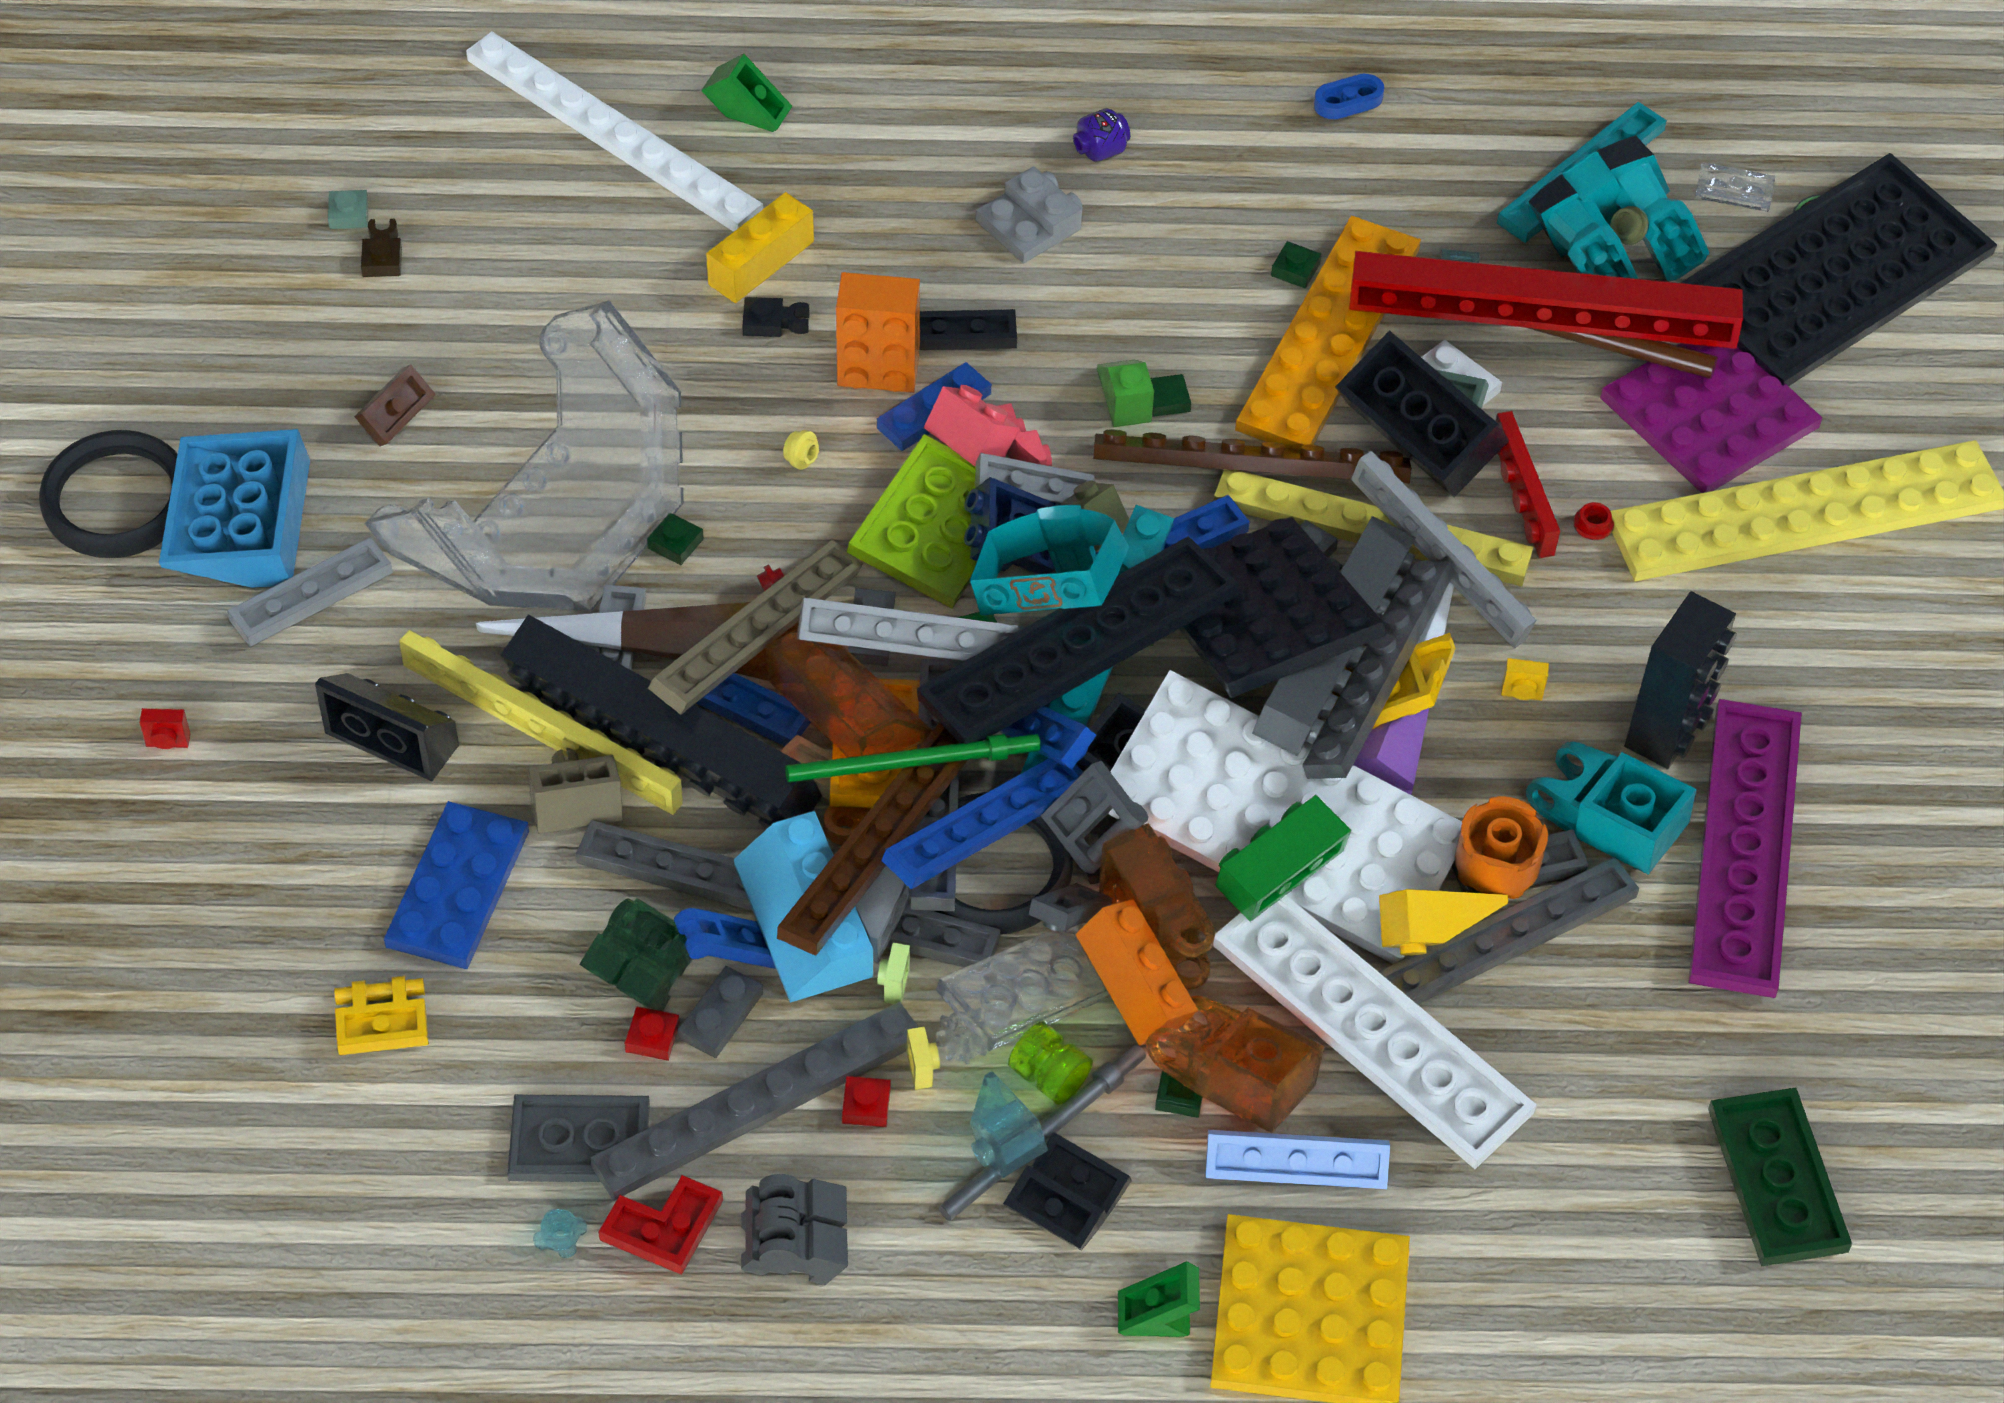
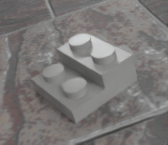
(1031, 214)

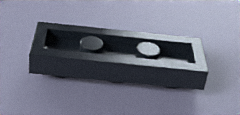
(968, 329)

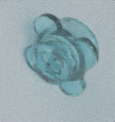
(555, 1221)

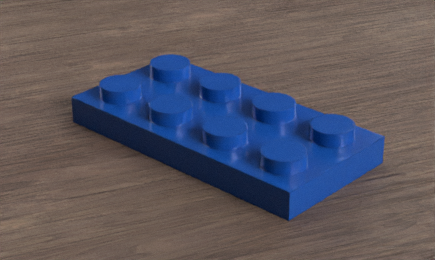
(456, 885)

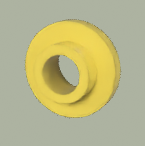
(801, 449)

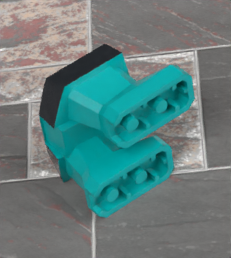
(1582, 201)

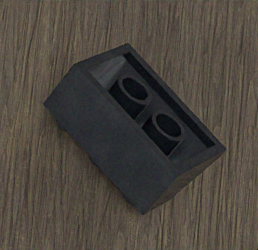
(386, 724)

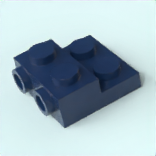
(999, 503)

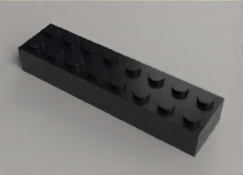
(691, 743)

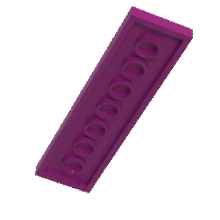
(1746, 849)

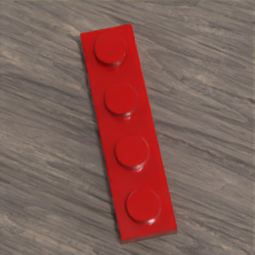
(1527, 489)

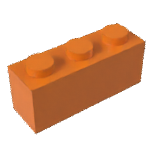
(1135, 970)

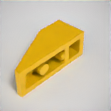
(1430, 918)

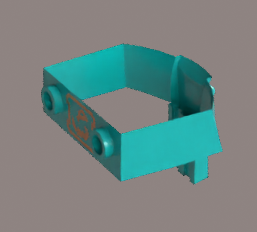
(1070, 536)

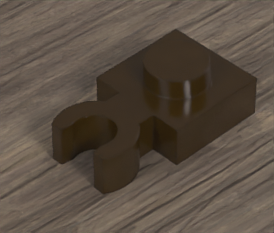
(381, 252)

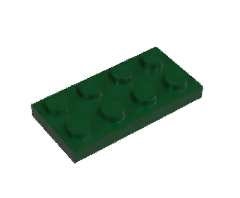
(1779, 1177)

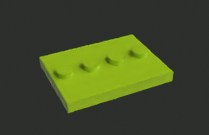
(922, 524)

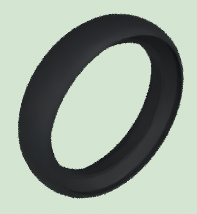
(87, 450)
(1017, 917)

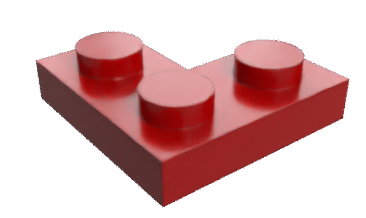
(668, 1235)

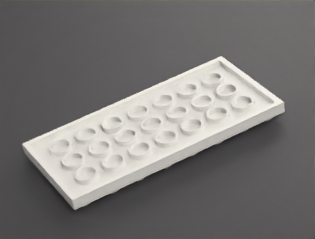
(1218, 784)

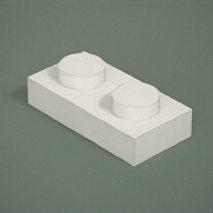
(1450, 359)

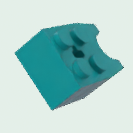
(1615, 804)

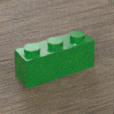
(1281, 857)

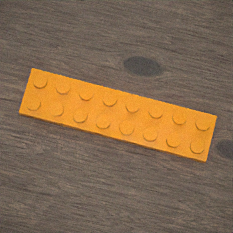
(1319, 345)

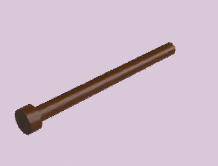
(1647, 350)

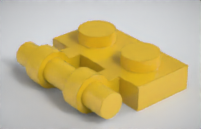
(381, 1025)

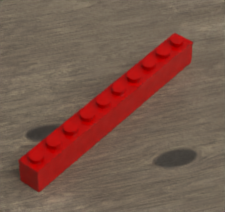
(1546, 299)

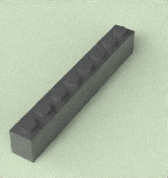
(1304, 696)

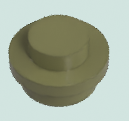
(1630, 224)

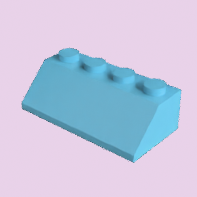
(775, 876)

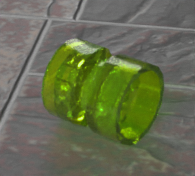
(1055, 1066)

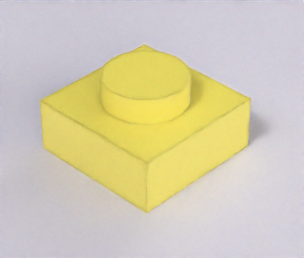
(922, 1057)

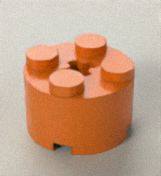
(1501, 847)

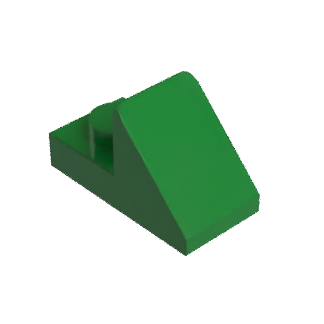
(1160, 1303)

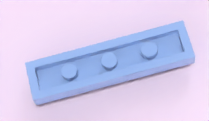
(1297, 1159)

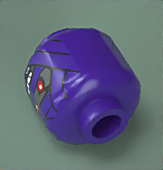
(1101, 135)

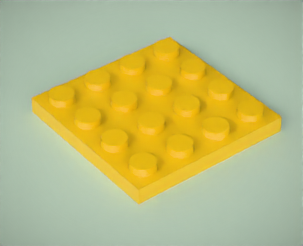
(1310, 1311)

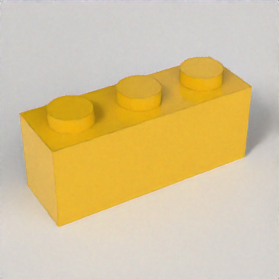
(760, 247)

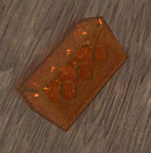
(842, 697)

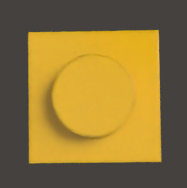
(1524, 679)

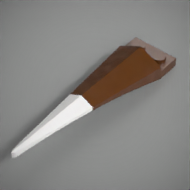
(648, 631)

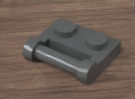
(1084, 807)

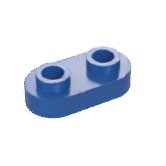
(1349, 96)

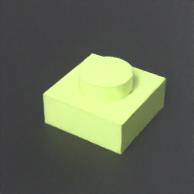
(894, 973)

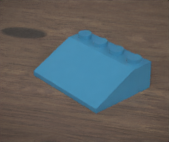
(237, 507)

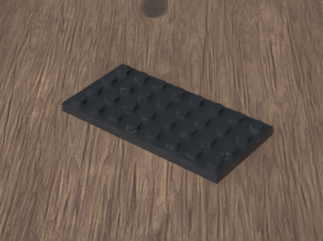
(1844, 267)

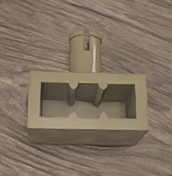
(575, 792)

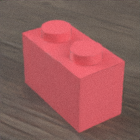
(970, 424)

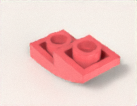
(1026, 444)

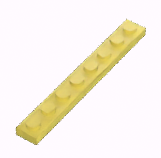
(1348, 519)
(538, 720)

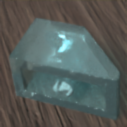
(1004, 1128)

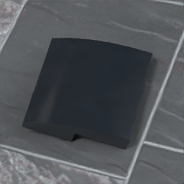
(1068, 1191)

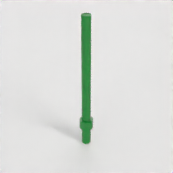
(994, 748)

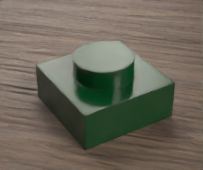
(1296, 264)
(675, 538)

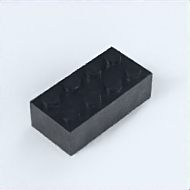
(1422, 413)
(1681, 680)

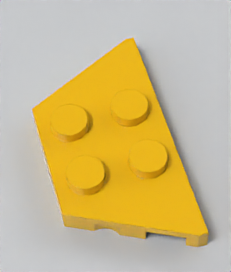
(1419, 680)

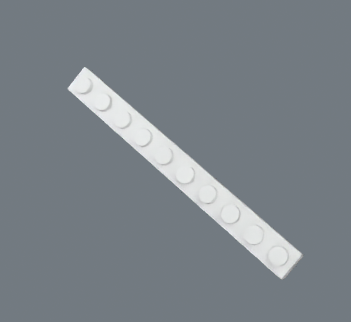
(614, 131)

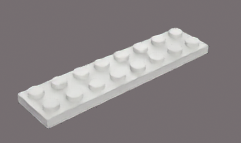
(1377, 1029)

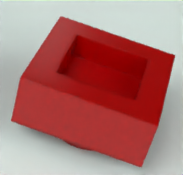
(165, 728)
(652, 1033)
(866, 1101)

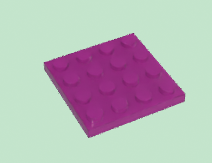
(1711, 425)

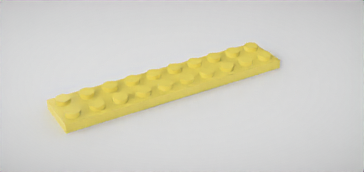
(1806, 510)

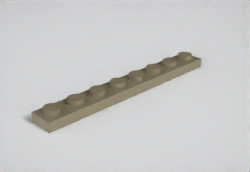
(753, 627)

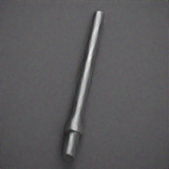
(1104, 1080)

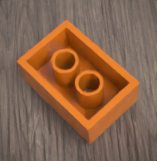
(878, 332)

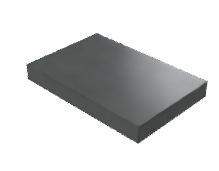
(561, 1133)

